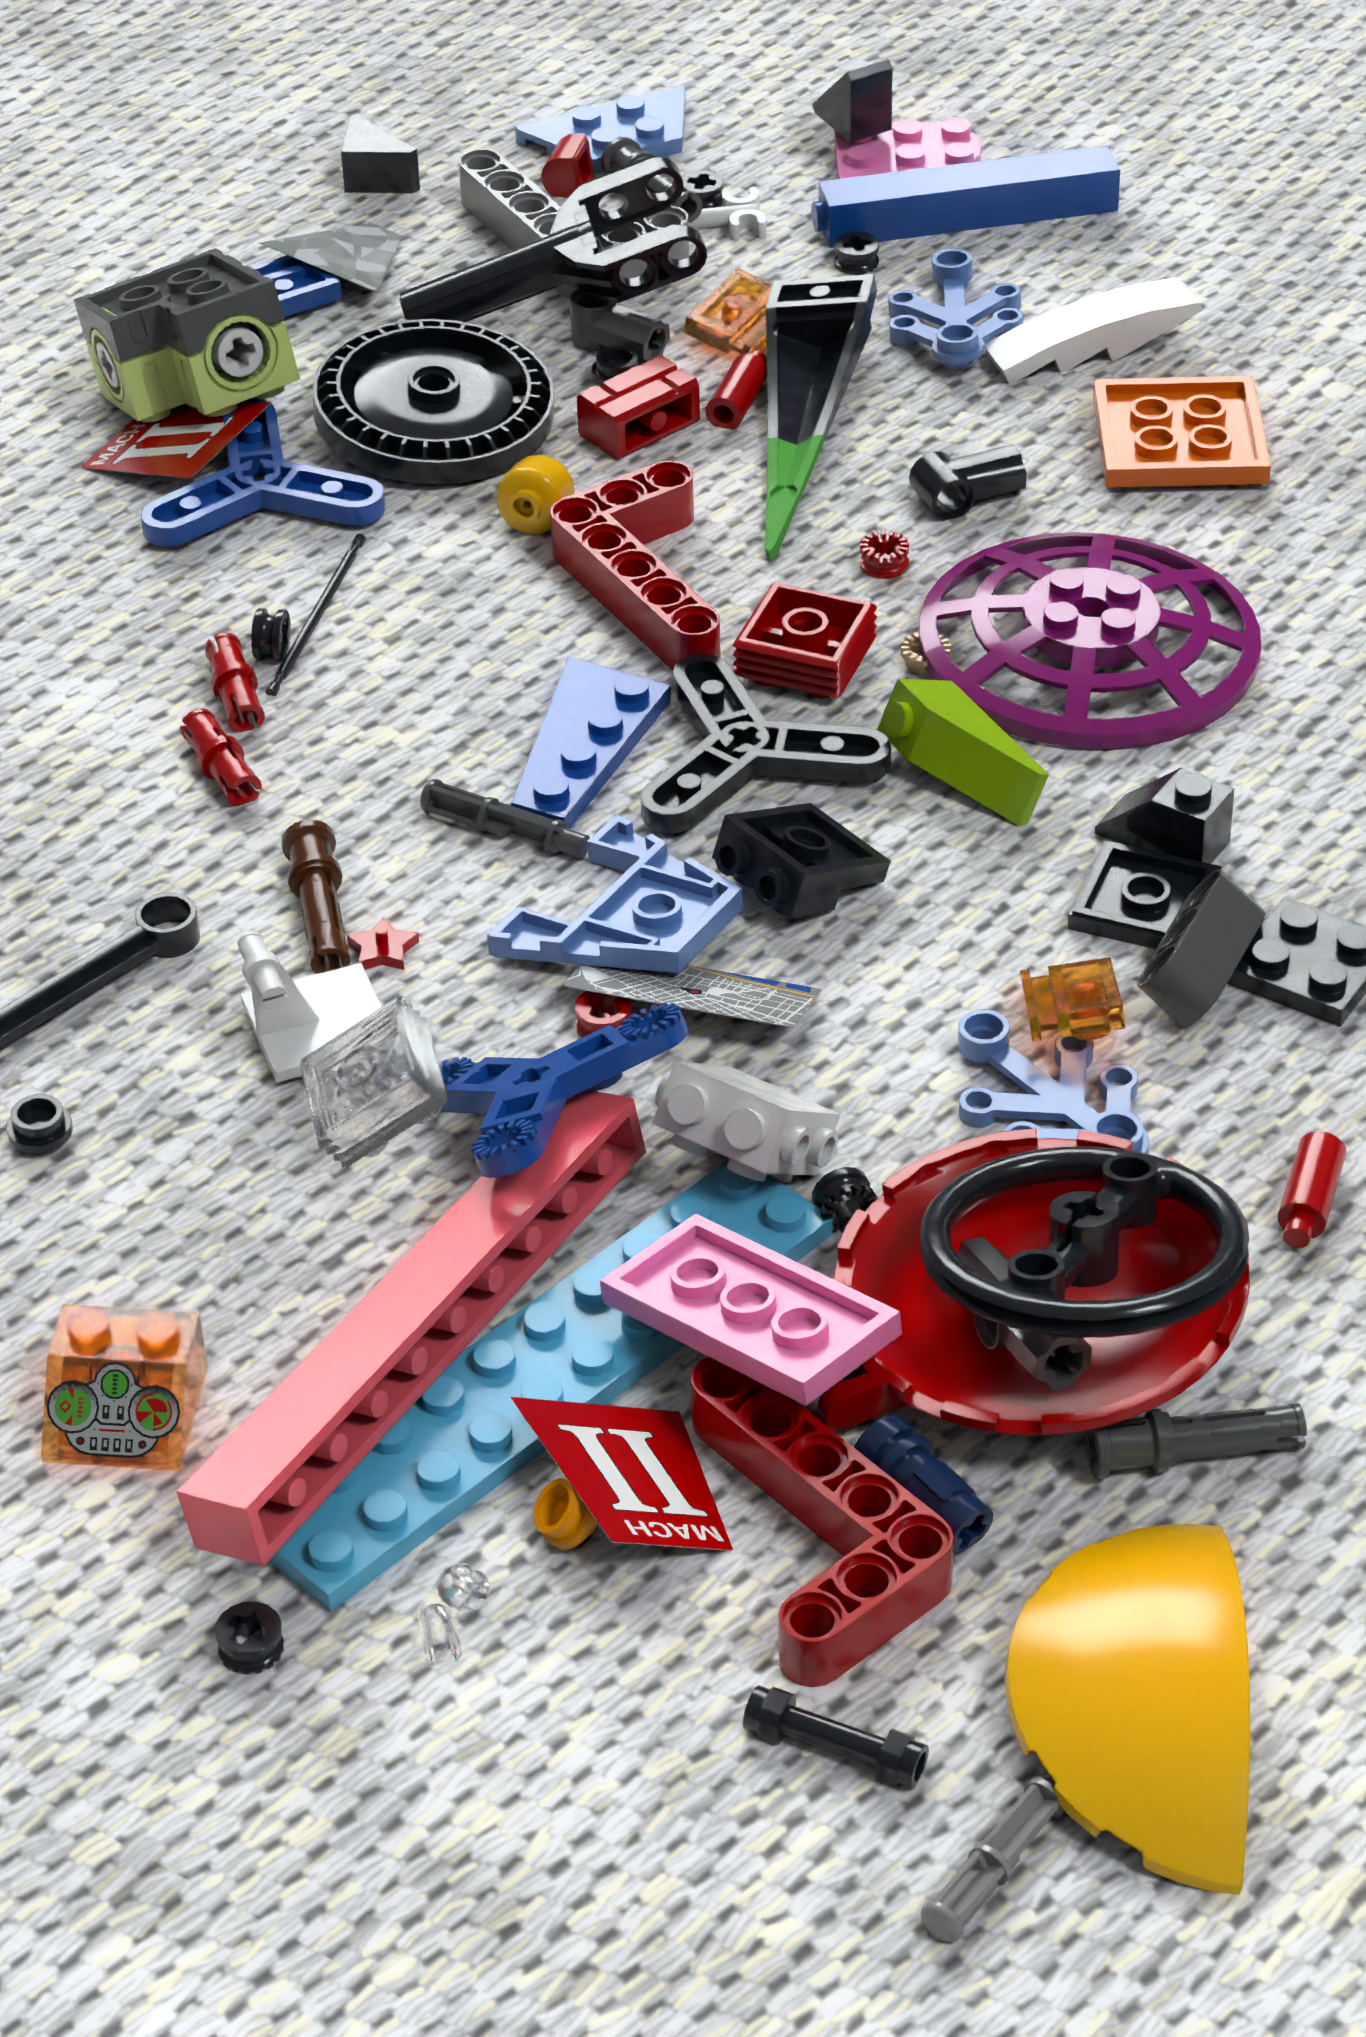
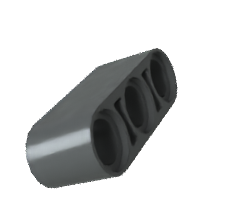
(1201, 949)

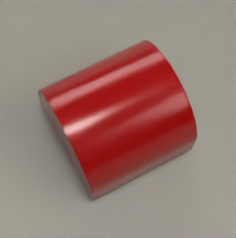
(568, 166)

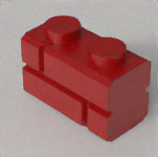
(638, 407)

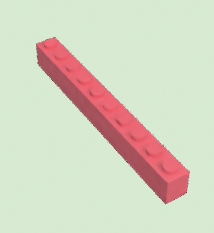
(405, 1335)

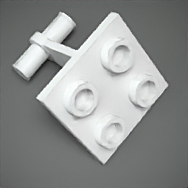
(302, 1013)

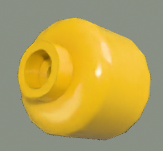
(533, 489)

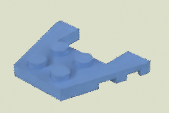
(646, 920)

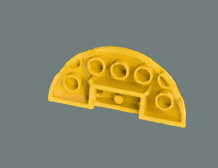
(1141, 1697)

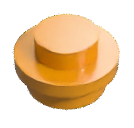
(562, 1515)

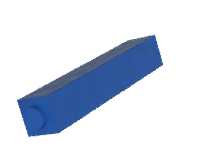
(969, 195)

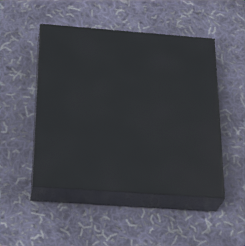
(1134, 893)

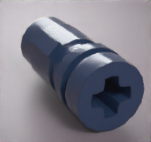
(911, 1462)

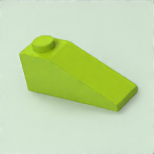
(962, 746)

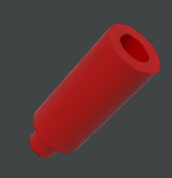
(737, 390)
(1311, 1187)

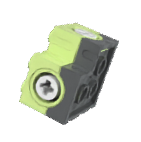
(189, 336)

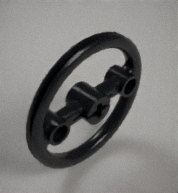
(1084, 1242)

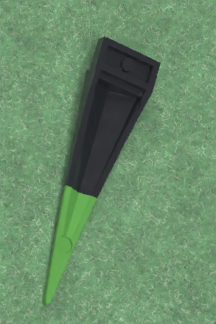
(812, 350)

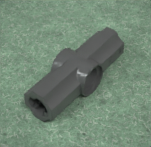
(1048, 1358)

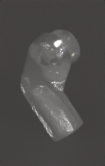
(437, 1613)

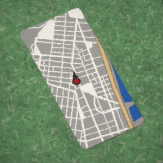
(702, 991)

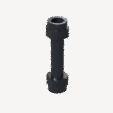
(896, 1757)

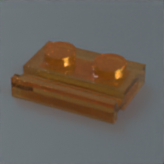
(732, 314)
(1075, 999)

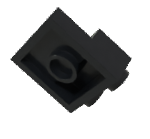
(795, 858)

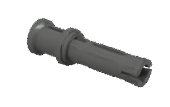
(626, 153)
(1162, 1440)

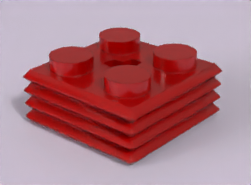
(805, 640)

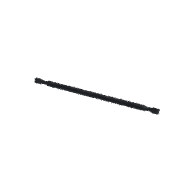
(315, 615)

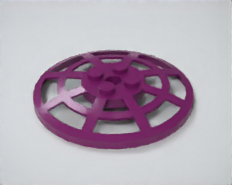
(1121, 631)

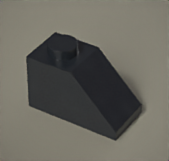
(1174, 816)

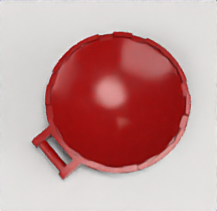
(939, 1357)

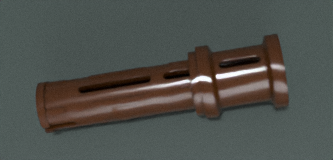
(315, 880)

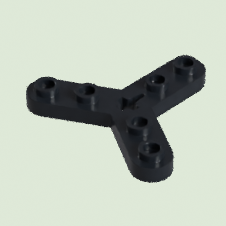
(729, 719)

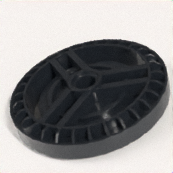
(433, 401)

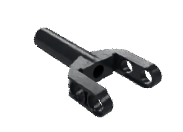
(572, 253)

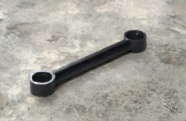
(107, 963)

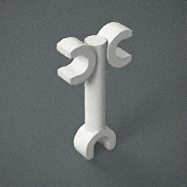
(735, 213)

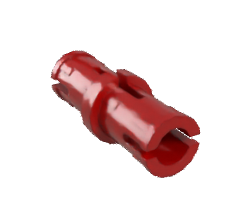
(234, 682)
(220, 757)

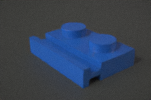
(300, 284)

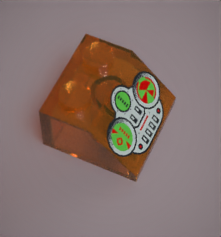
(122, 1387)

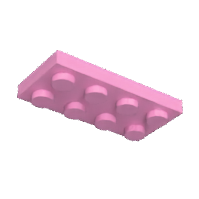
(751, 1308)

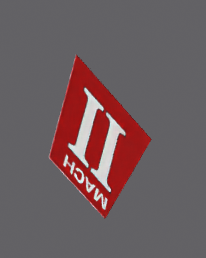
(172, 445)
(631, 1471)

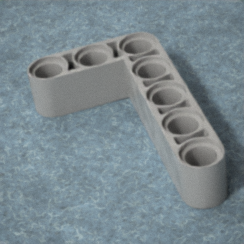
(523, 213)

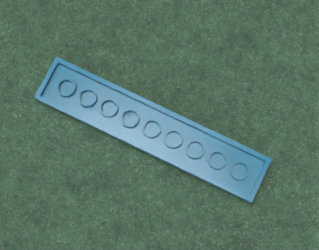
(467, 1430)

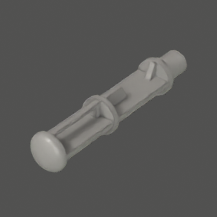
(991, 1861)

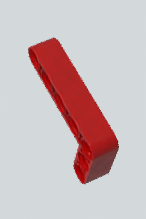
(601, 545)
(890, 1541)

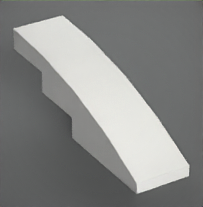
(1107, 322)

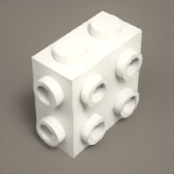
(745, 1120)

